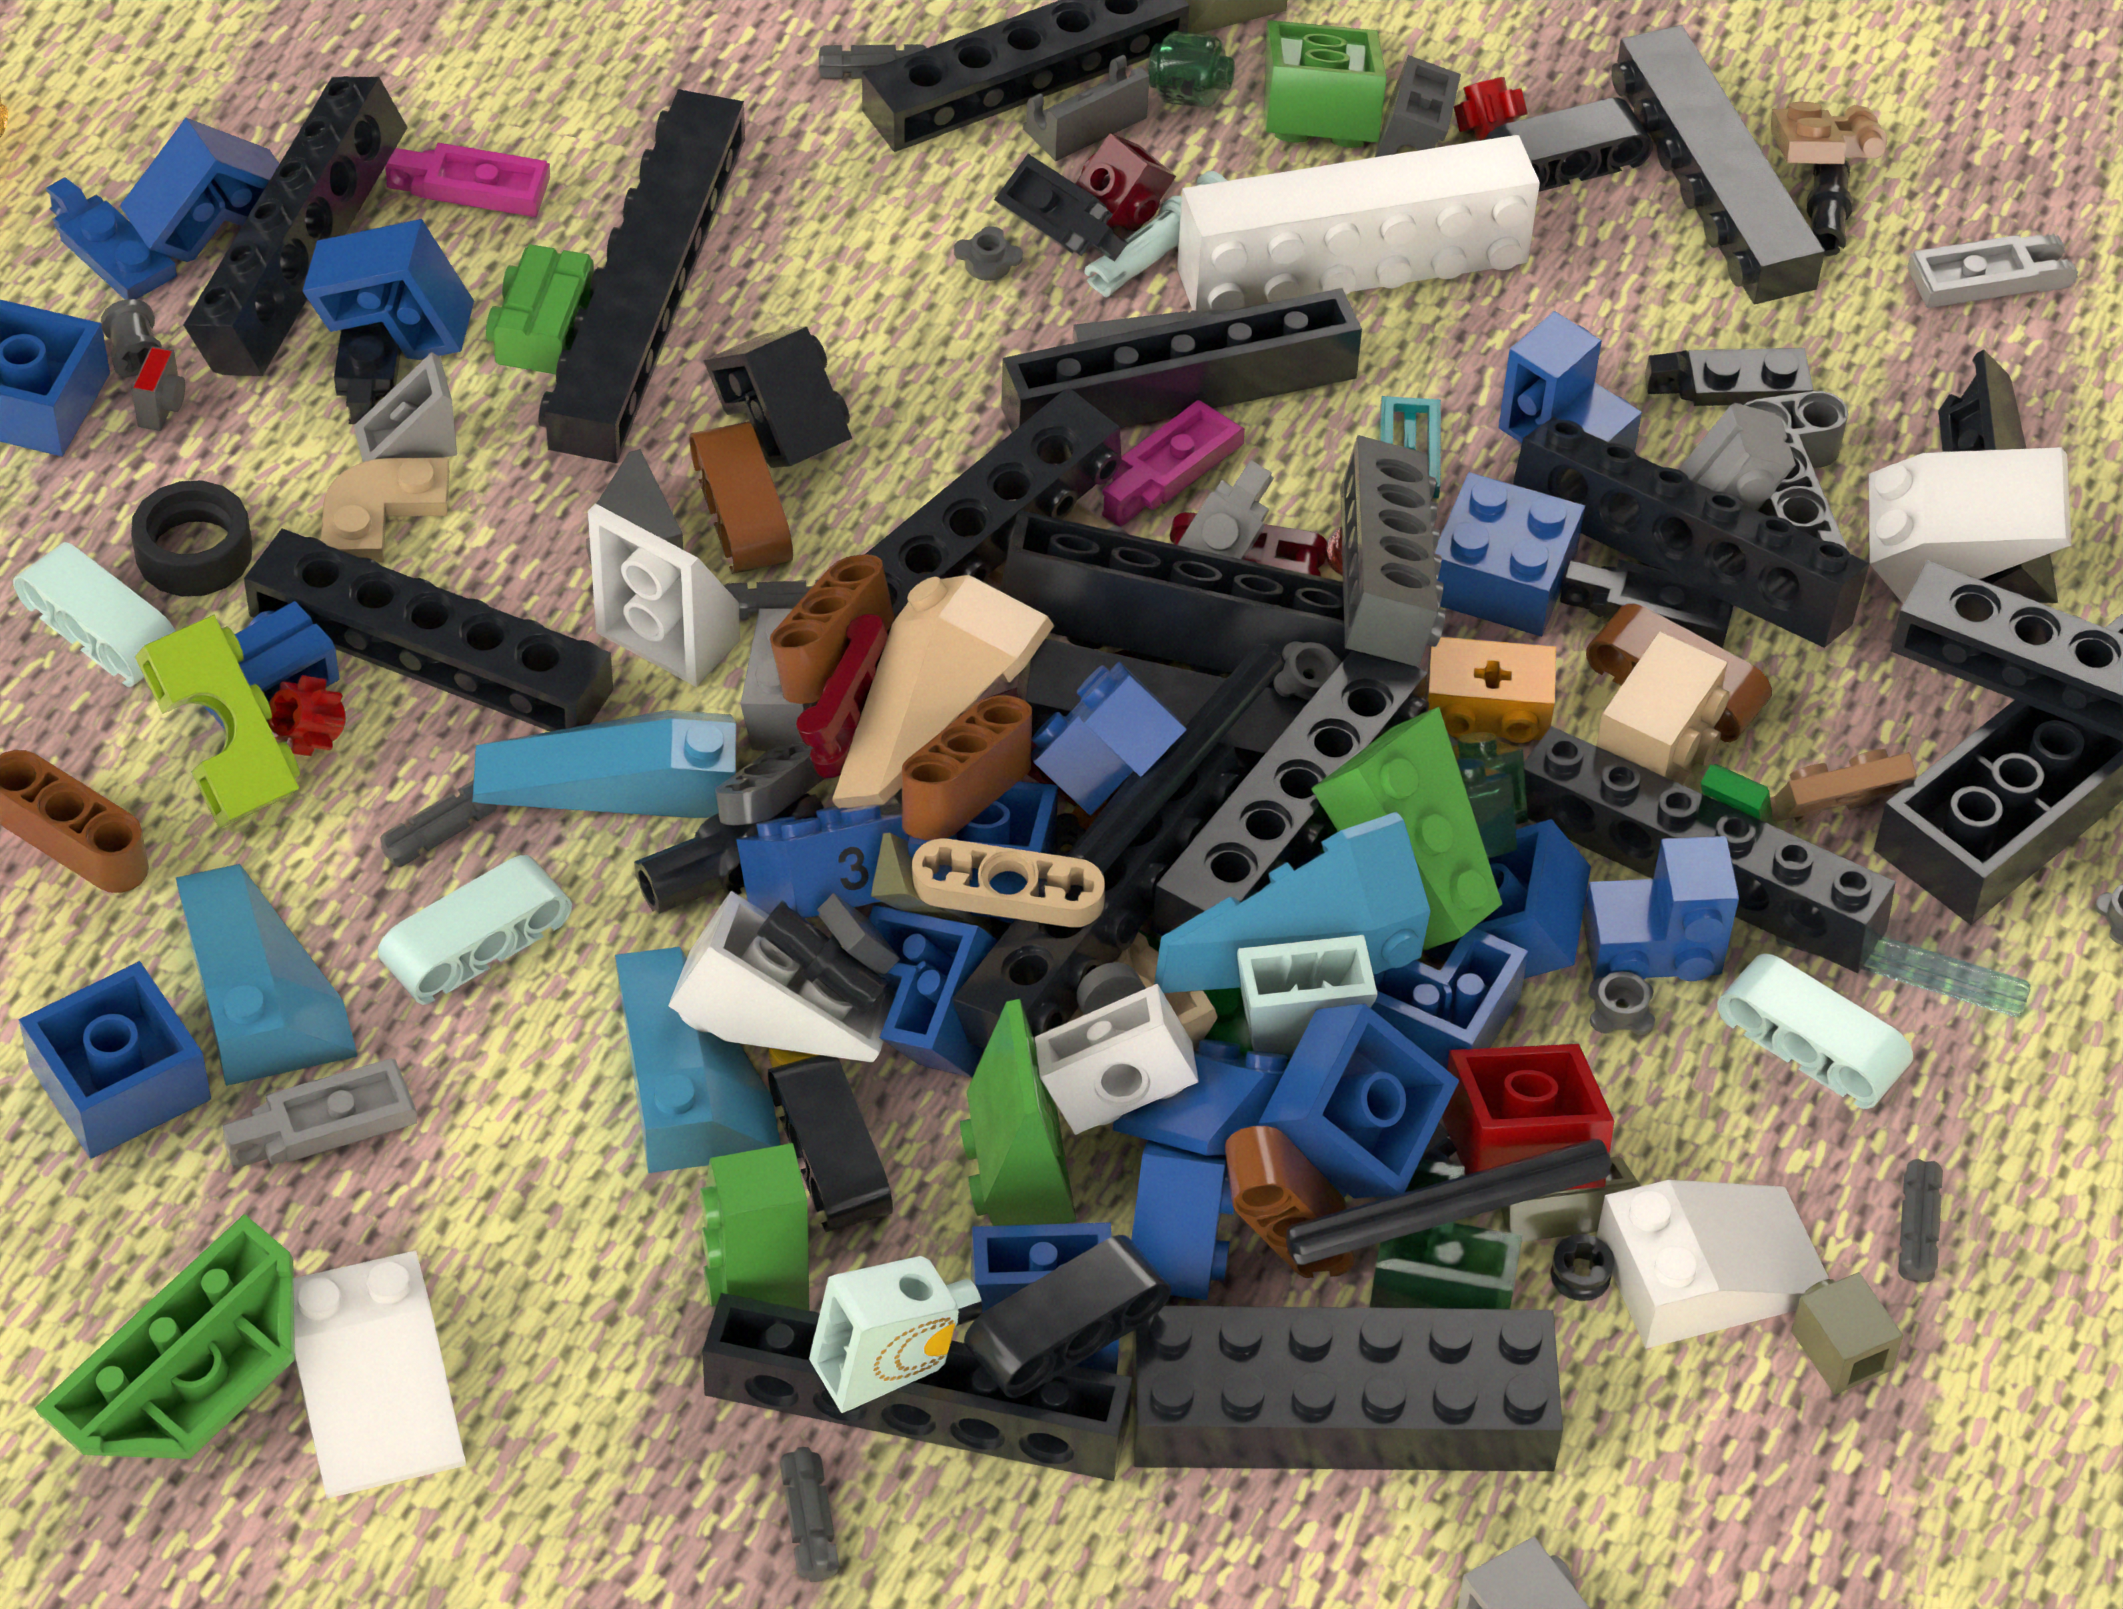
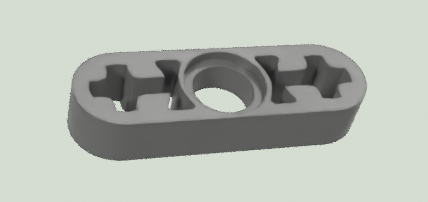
(767, 785)

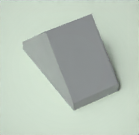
(411, 418)

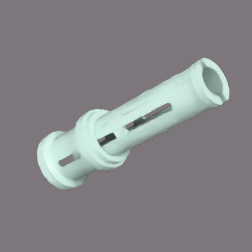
(1143, 246)

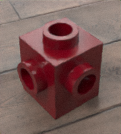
(1125, 181)

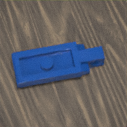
(107, 242)

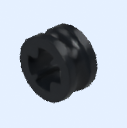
(1600, 1264)

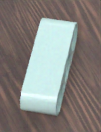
(91, 608)
(472, 927)
(1817, 1029)

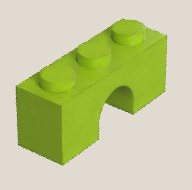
(203, 669)

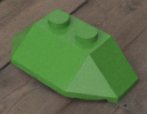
(186, 1355)

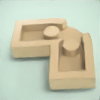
(379, 488)

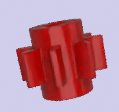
(1489, 106)
(307, 715)

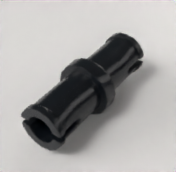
(1830, 205)
(822, 957)

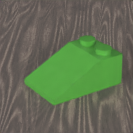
(1323, 83)
(1015, 1132)

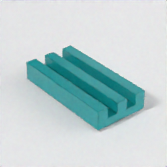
(1410, 407)

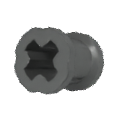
(130, 330)

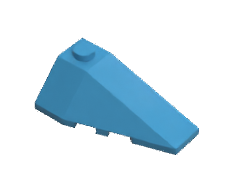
(624, 765)
(1356, 888)
(259, 984)
(690, 1086)

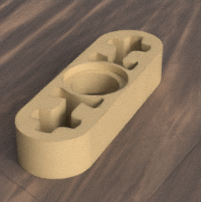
(1025, 905)

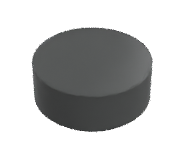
(1107, 985)

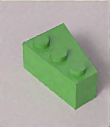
(1418, 777)
(756, 1227)

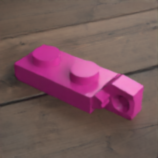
(471, 178)
(1170, 461)

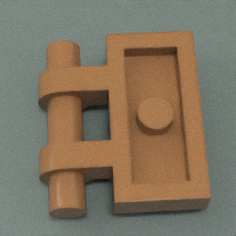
(1816, 137)
(1817, 789)

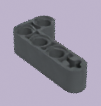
(1815, 434)

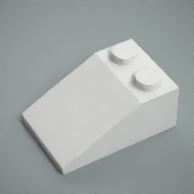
(1967, 512)
(659, 599)
(758, 997)
(1706, 1256)
(373, 1375)

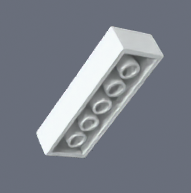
(1357, 224)

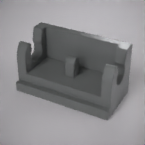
(1418, 107)
(1090, 114)

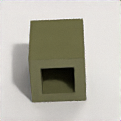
(1846, 1332)

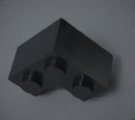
(784, 393)

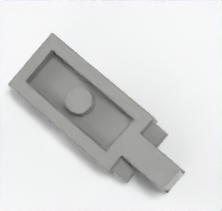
(1231, 515)
(322, 1115)

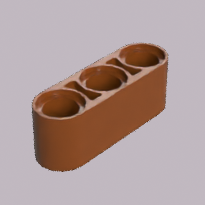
(742, 496)
(1634, 628)
(814, 633)
(966, 767)
(71, 822)
(1278, 1188)

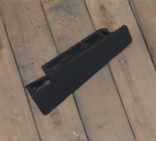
(1990, 420)

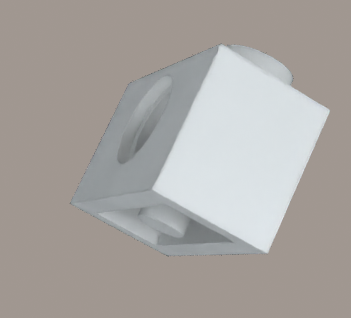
(1116, 1059)

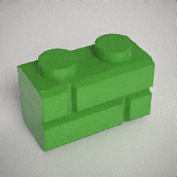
(539, 308)

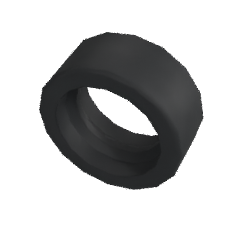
(196, 572)

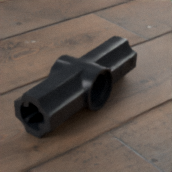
(706, 861)

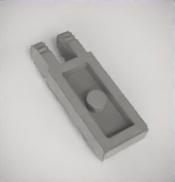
(1990, 269)

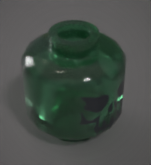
(1190, 69)

